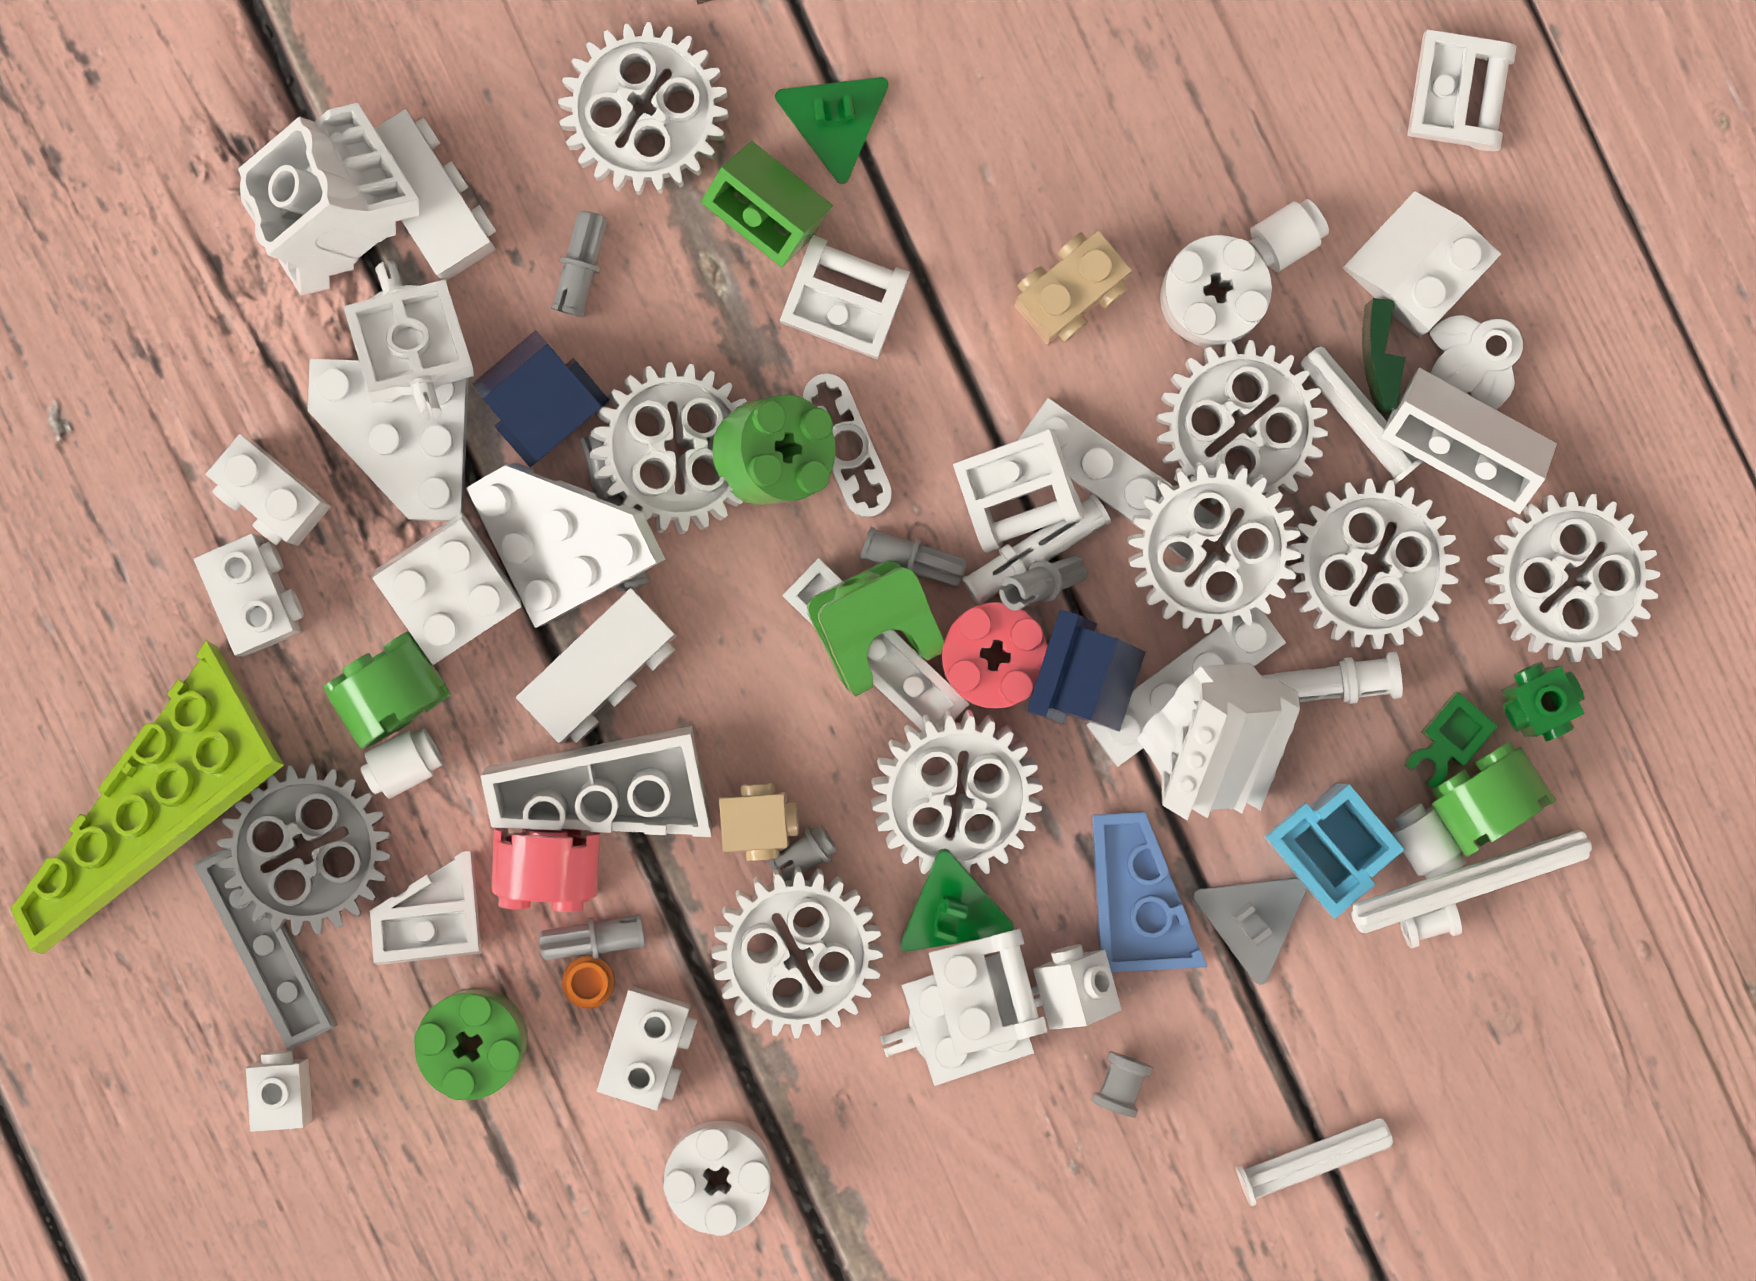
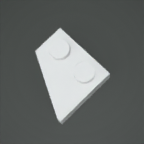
(430, 918)

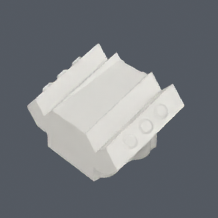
(325, 195)
(1220, 739)

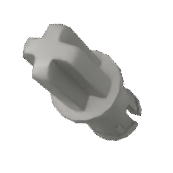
(580, 264)
(912, 555)
(1042, 582)
(592, 938)

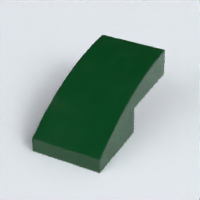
(1381, 369)

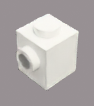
(1076, 987)
(279, 1092)

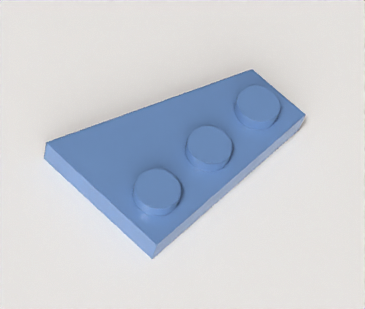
(1136, 899)

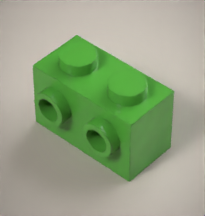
(766, 203)

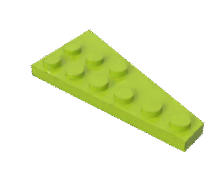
(159, 795)

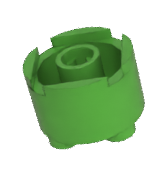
(775, 450)
(386, 691)
(1493, 799)
(463, 1073)

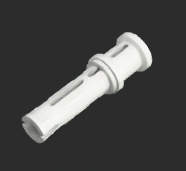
(1347, 680)

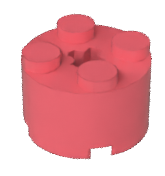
(976, 630)
(545, 868)

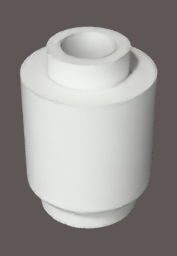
(1289, 234)
(401, 763)
(1427, 842)

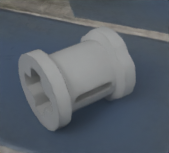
(1122, 1084)

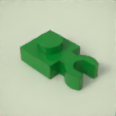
(1455, 733)

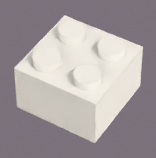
(447, 588)

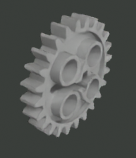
(324, 894)

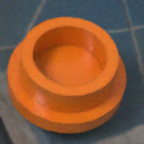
(588, 982)

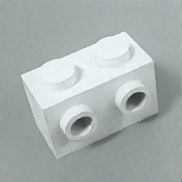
(268, 490)
(250, 594)
(645, 1048)

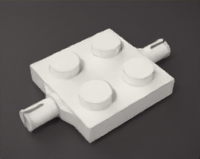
(408, 341)
(931, 1034)

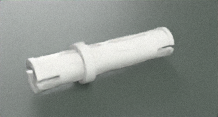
(1038, 547)

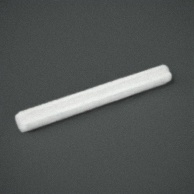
(1470, 881)

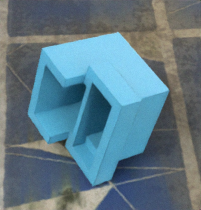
(1335, 847)

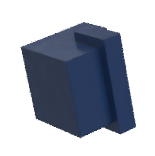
(538, 397)
(1085, 674)

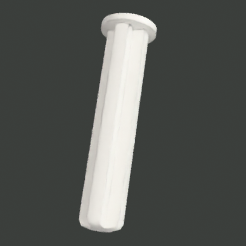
(1357, 411)
(1314, 1159)

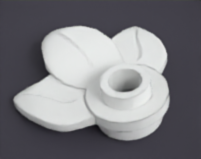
(1469, 363)

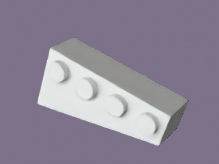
(618, 785)

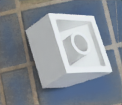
(1421, 262)

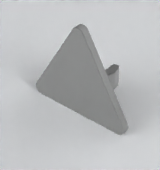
(1253, 919)

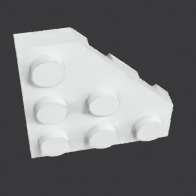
(407, 457)
(560, 539)

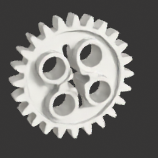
(603, 84)
(1212, 390)
(628, 449)
(1254, 572)
(1414, 586)
(1604, 610)
(910, 790)
(837, 930)

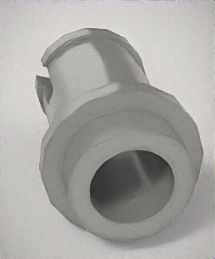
(805, 852)

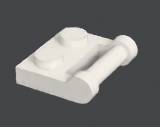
(1445, 87)
(837, 312)
(1013, 473)
(969, 995)

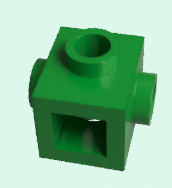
(1525, 706)

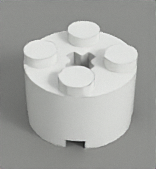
(1231, 265)
(722, 1207)

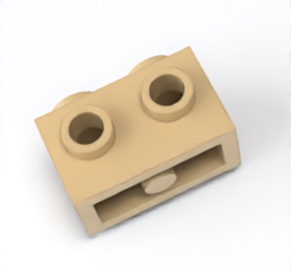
(1061, 297)
(758, 821)

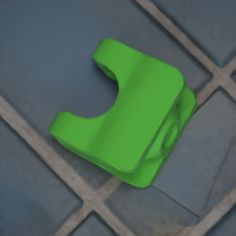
(863, 608)

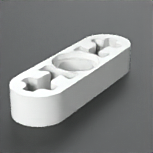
(874, 476)

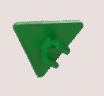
(835, 119)
(952, 909)

